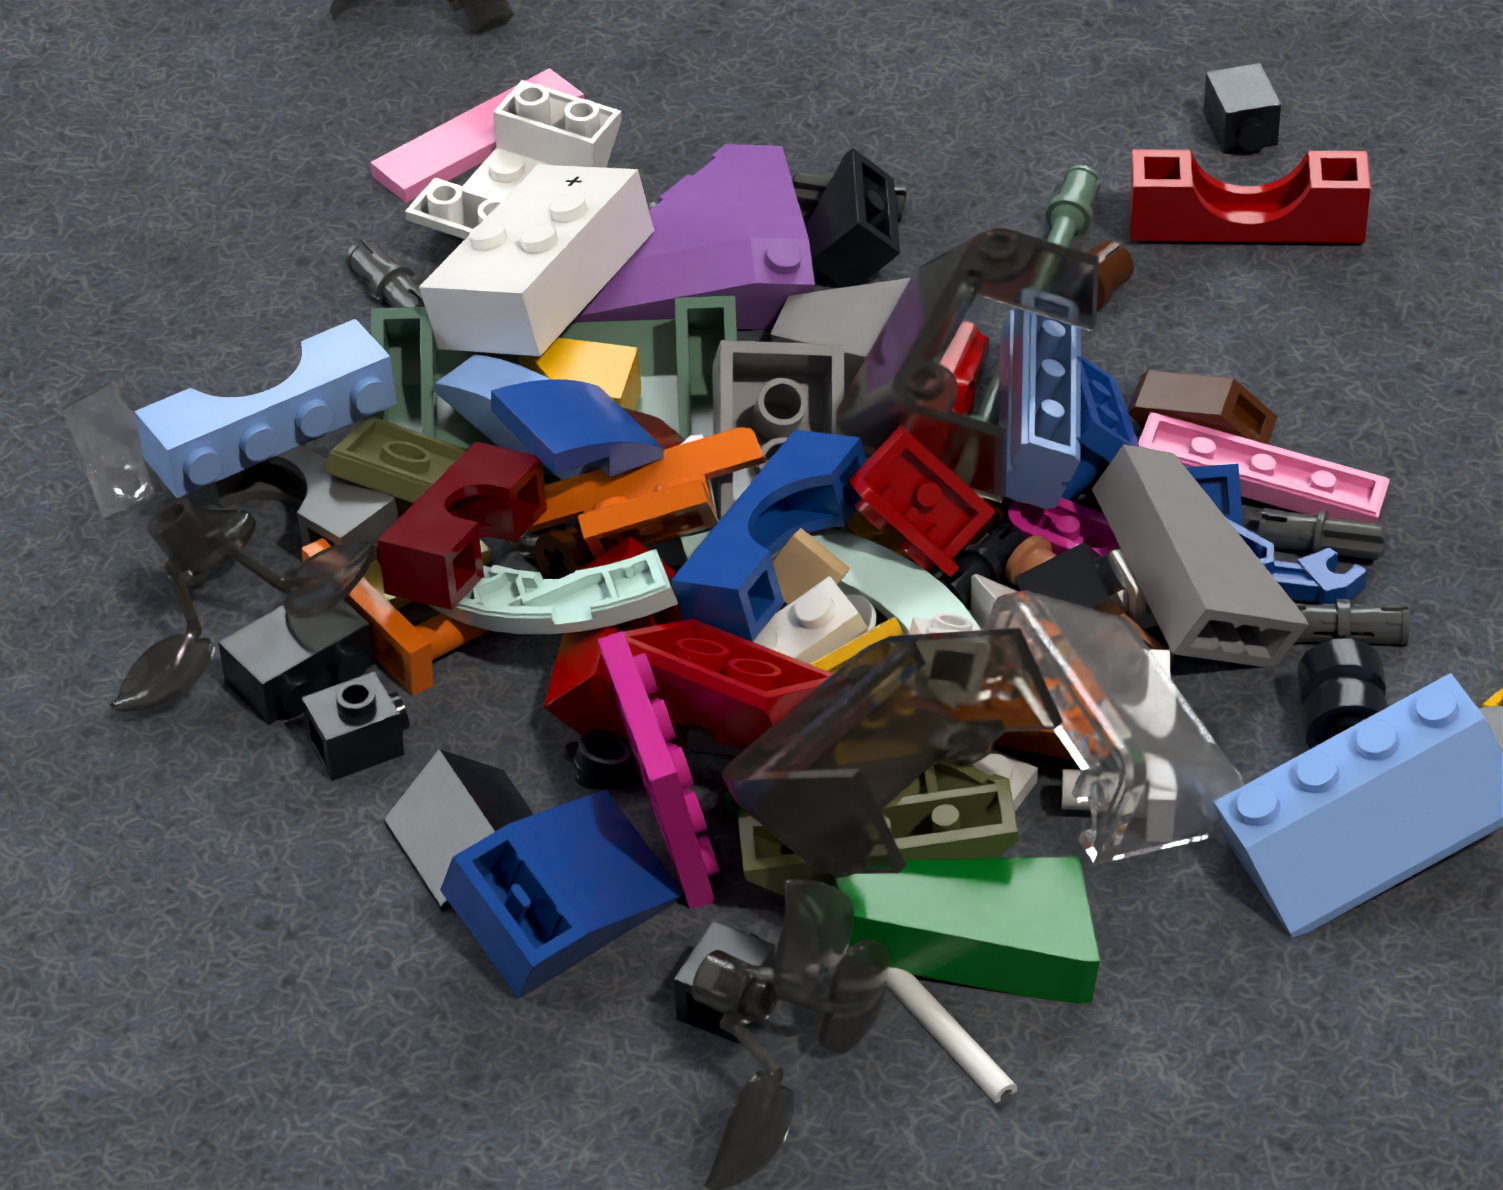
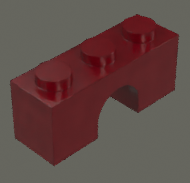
(435, 545)

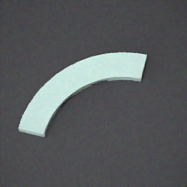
(877, 573)
(579, 602)

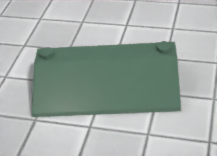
(672, 354)

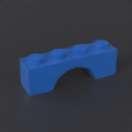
(732, 572)

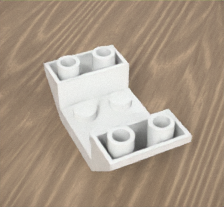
(530, 130)

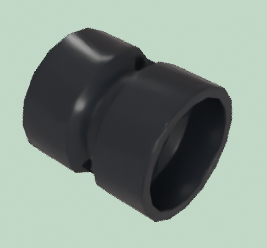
(1339, 687)

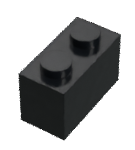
(288, 658)

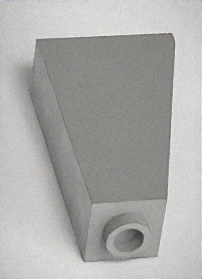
(1193, 564)

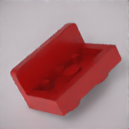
(921, 499)

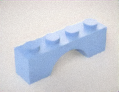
(207, 437)

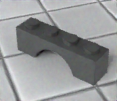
(326, 504)

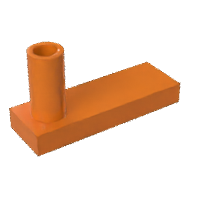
(397, 644)

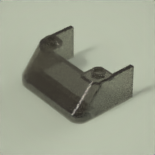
(903, 371)
(875, 730)

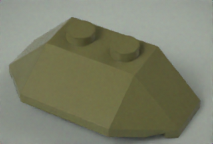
(940, 815)

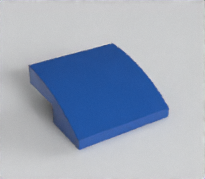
(574, 425)

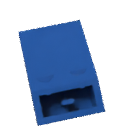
(557, 888)

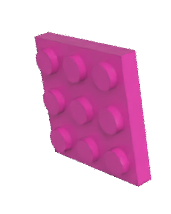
(661, 768)

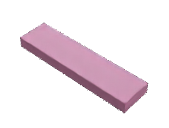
(451, 146)
(1271, 472)

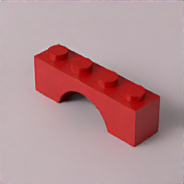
(1315, 202)

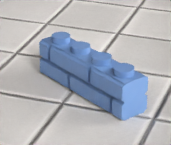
(1040, 406)

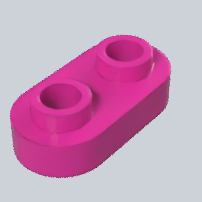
(1064, 526)

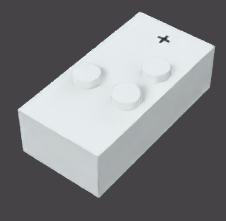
(537, 260)

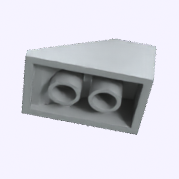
(773, 393)

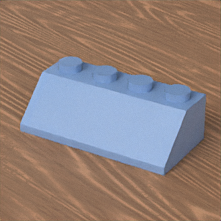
(1368, 806)

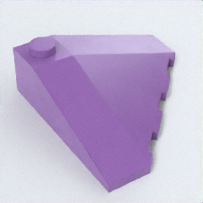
(718, 234)

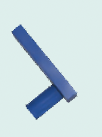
(1103, 426)

